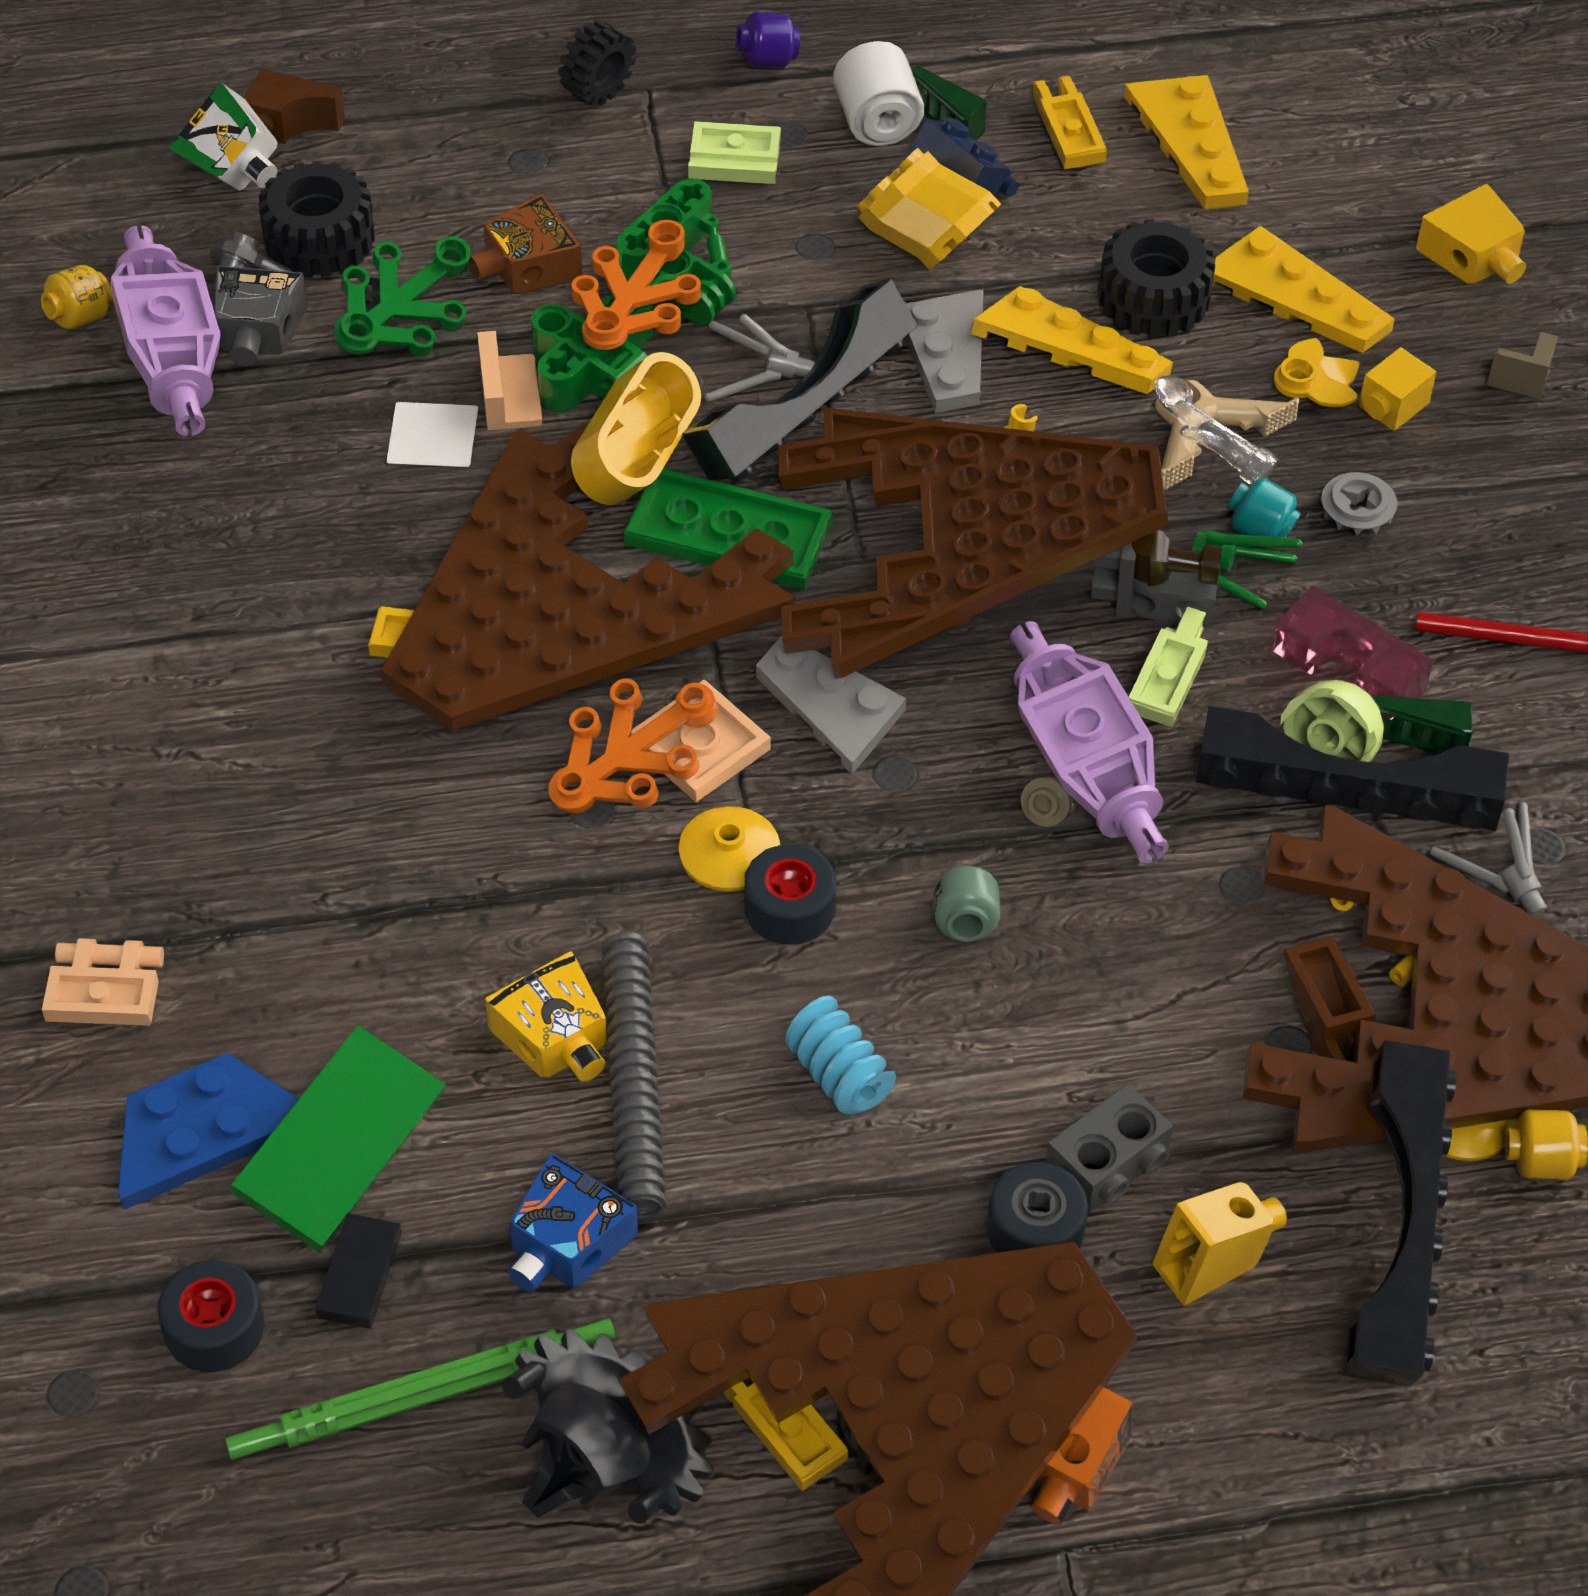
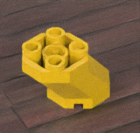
(926, 208)

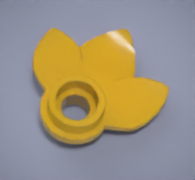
(1316, 376)

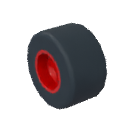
(790, 894)
(214, 1295)

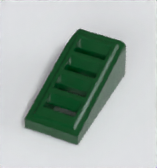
(949, 100)
(1426, 723)

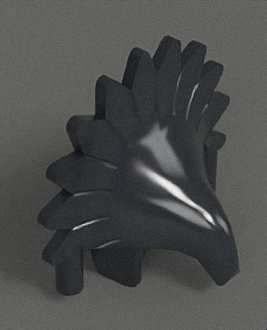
(595, 1436)

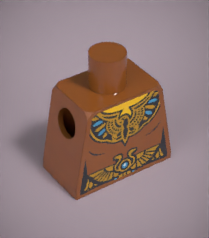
(528, 248)

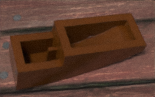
(1327, 997)

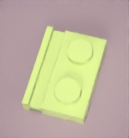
(734, 152)

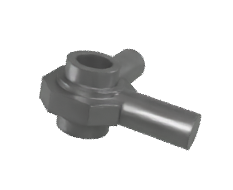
(242, 252)

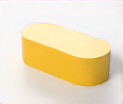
(636, 429)

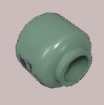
(966, 903)

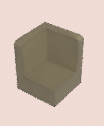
(1523, 372)

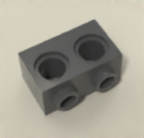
(1100, 1141)

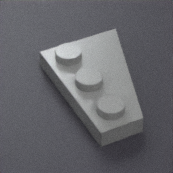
(946, 350)
(843, 712)

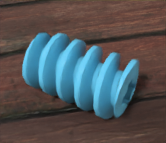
(839, 1057)

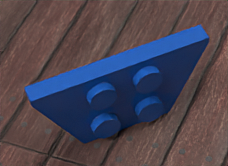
(196, 1125)

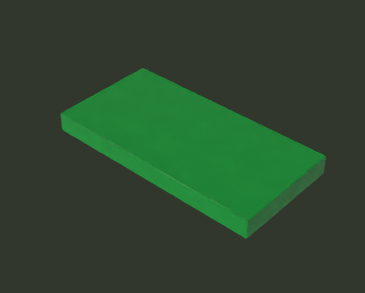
(707, 518)
(337, 1138)

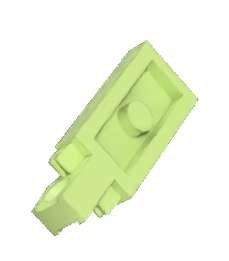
(1170, 669)

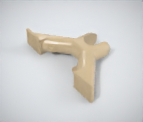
(1243, 413)

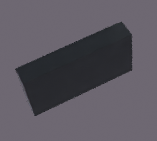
(358, 1271)

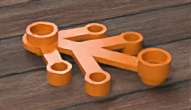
(609, 326)
(627, 751)

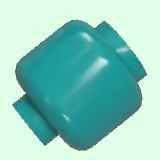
(1263, 509)

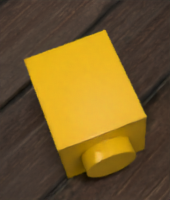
(1397, 389)

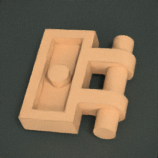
(103, 994)

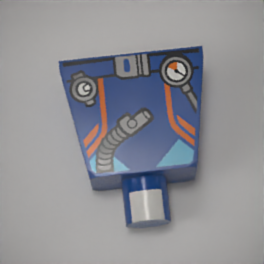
(568, 1226)

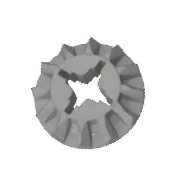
(1352, 489)

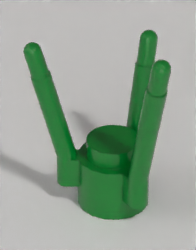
(1239, 546)

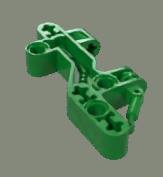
(574, 369)

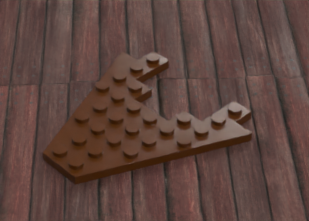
(995, 520)
(531, 619)
(1484, 987)
(943, 1373)

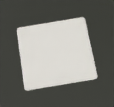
(432, 434)

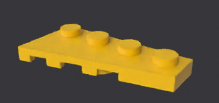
(1194, 135)
(1297, 288)
(1072, 339)

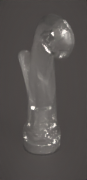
(1203, 429)

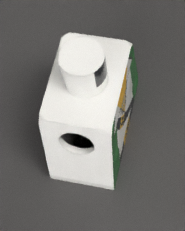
(228, 140)

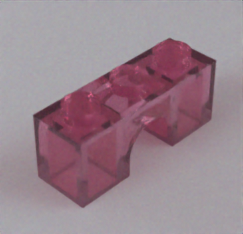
(1326, 630)

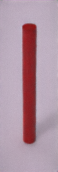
(1501, 632)

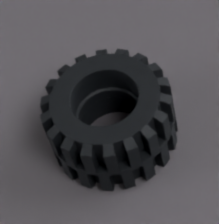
(317, 218)
(1156, 278)

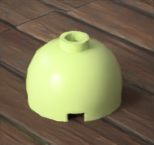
(1335, 720)

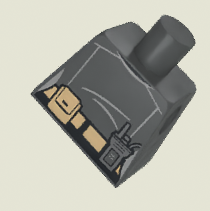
(257, 311)

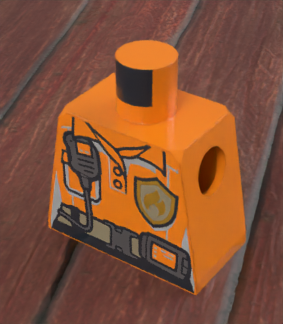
(1085, 1458)

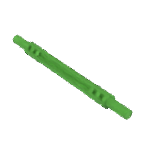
(398, 1395)

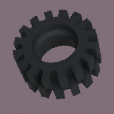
(597, 62)

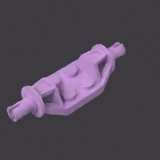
(167, 327)
(1090, 738)

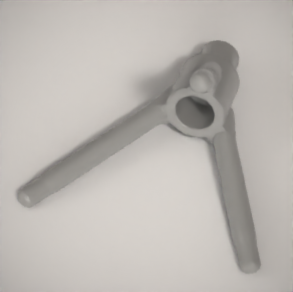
(779, 358)
(1517, 879)

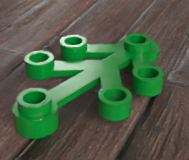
(400, 301)

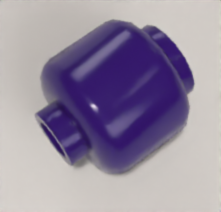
(768, 40)

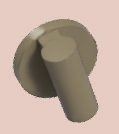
(1046, 801)

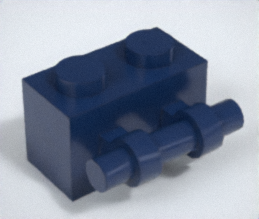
(957, 151)

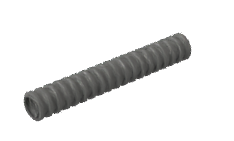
(633, 1073)

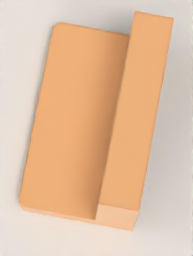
(508, 387)

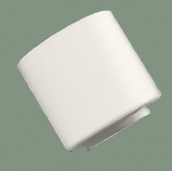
(878, 93)

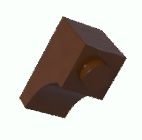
(294, 104)

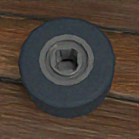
(1036, 1208)

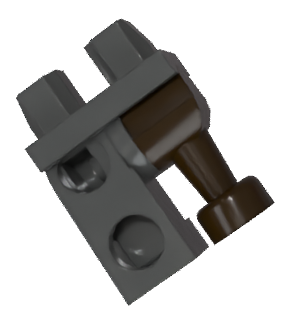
(1158, 579)

